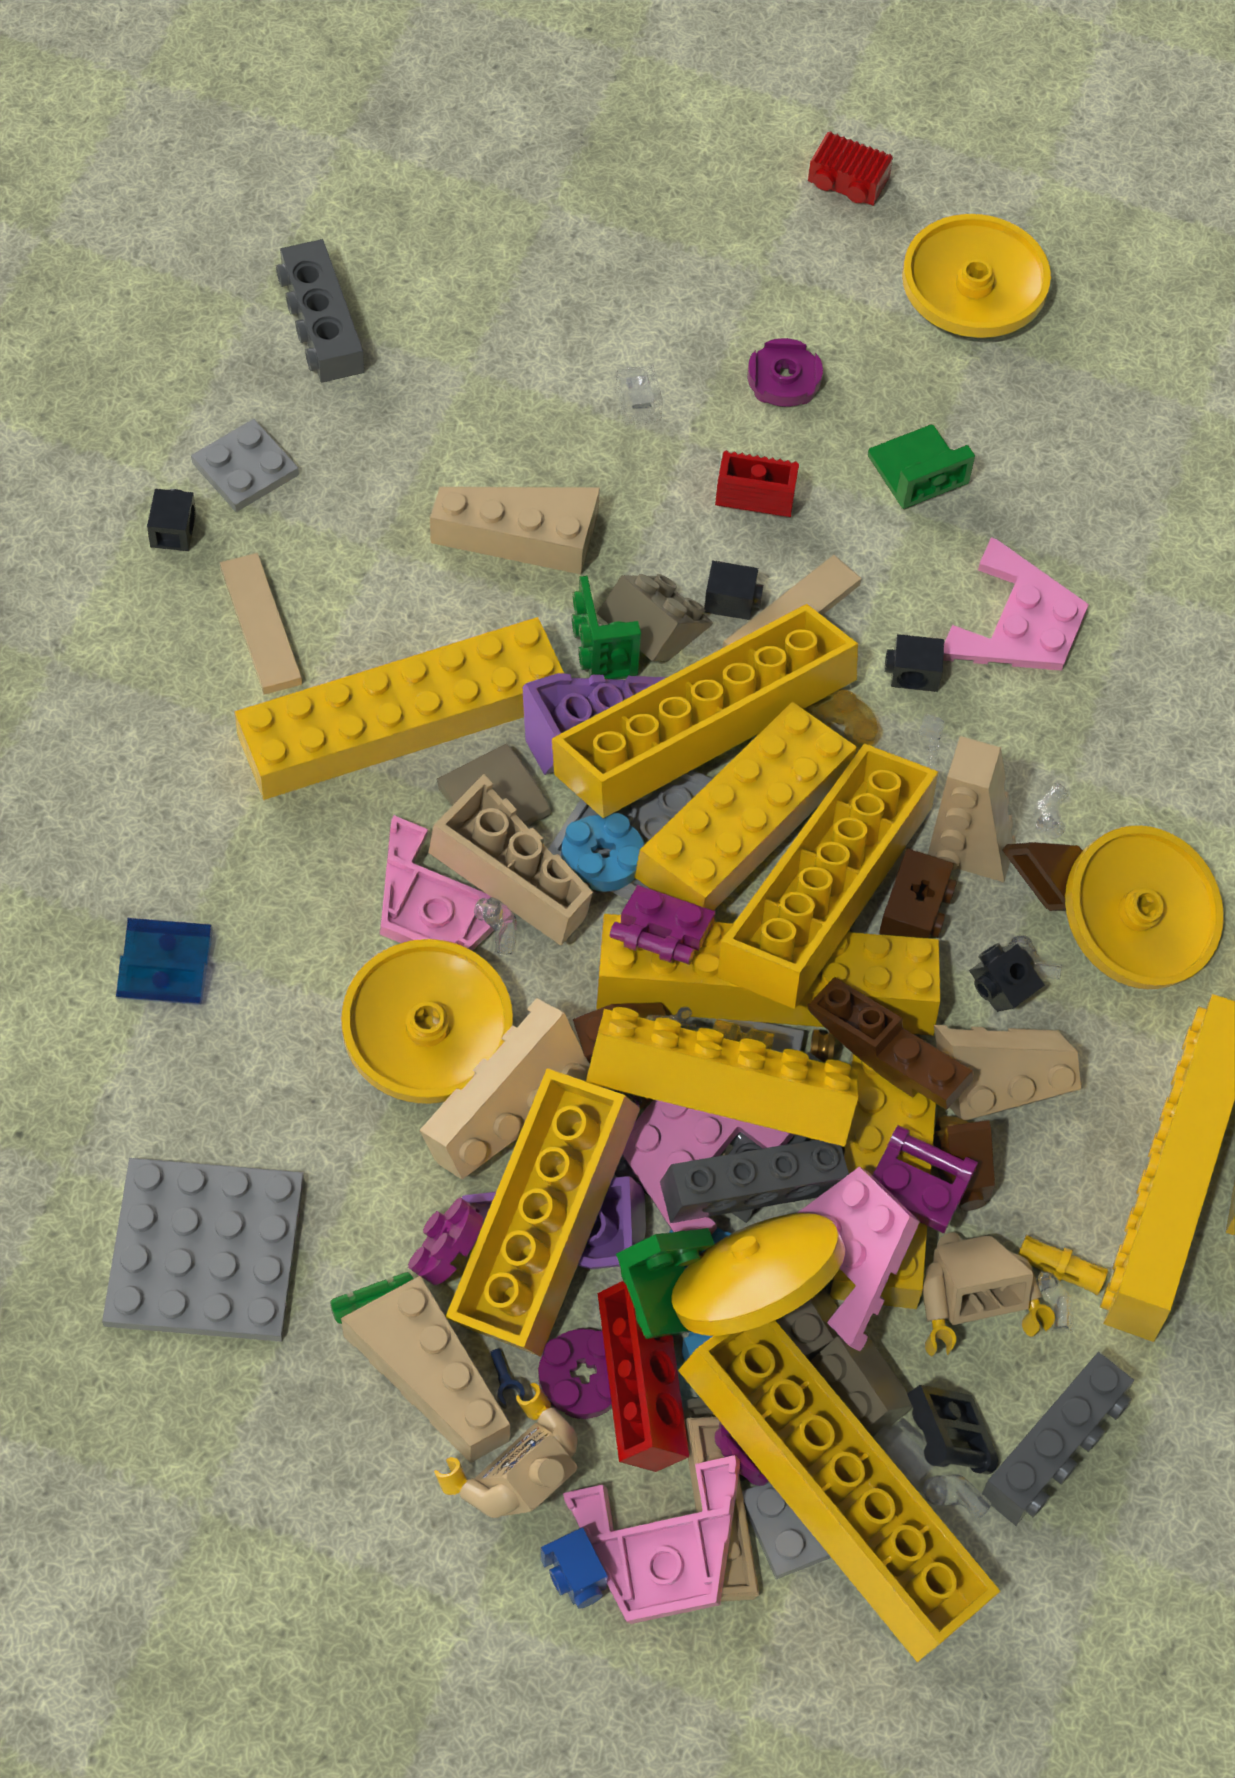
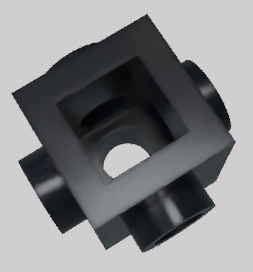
(1005, 976)

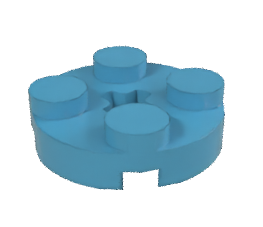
(609, 833)

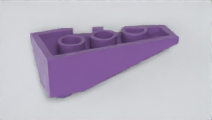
(563, 702)
(617, 1226)

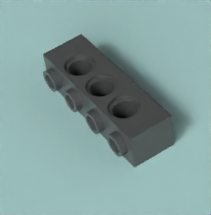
(321, 311)
(751, 1179)

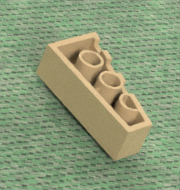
(518, 523)
(974, 812)
(509, 862)
(497, 1099)
(424, 1359)

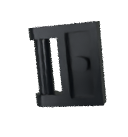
(954, 1416)

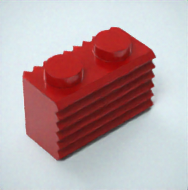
(850, 169)
(756, 483)

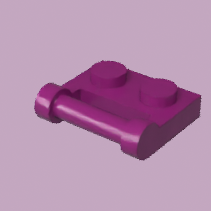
(920, 1193)

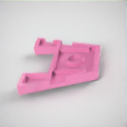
(1036, 621)
(423, 902)
(679, 1134)
(875, 1241)
(669, 1562)

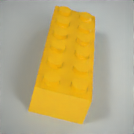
(745, 810)
(724, 1076)
(875, 1118)
(543, 1212)

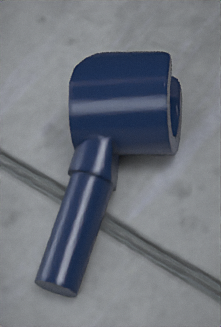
(504, 1378)

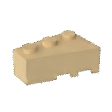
(1009, 1067)

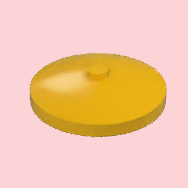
(976, 275)
(1144, 907)
(424, 1019)
(758, 1274)

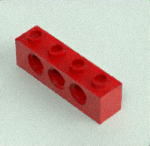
(641, 1386)

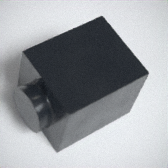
(732, 590)

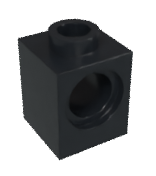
(171, 519)
(915, 662)

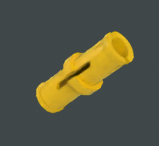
(1063, 1264)

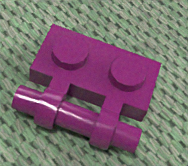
(663, 925)

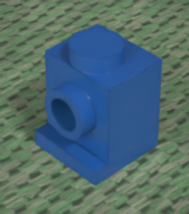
(575, 1568)

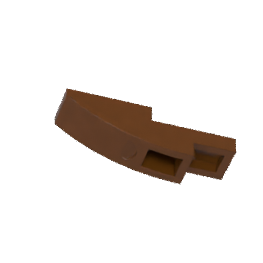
(888, 1048)

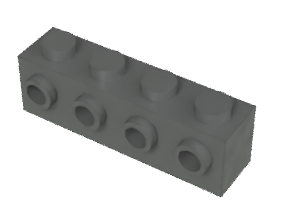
(1057, 1438)

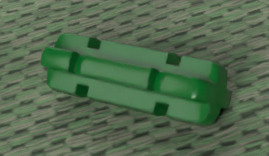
(345, 1305)

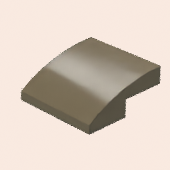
(508, 778)

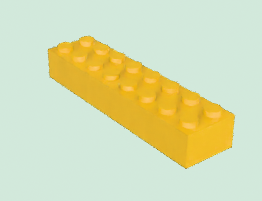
(393, 708)
(703, 710)
(827, 876)
(886, 968)
(1176, 1176)
(840, 1484)

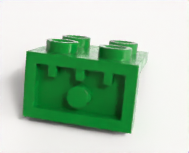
(921, 465)
(605, 649)
(651, 1273)

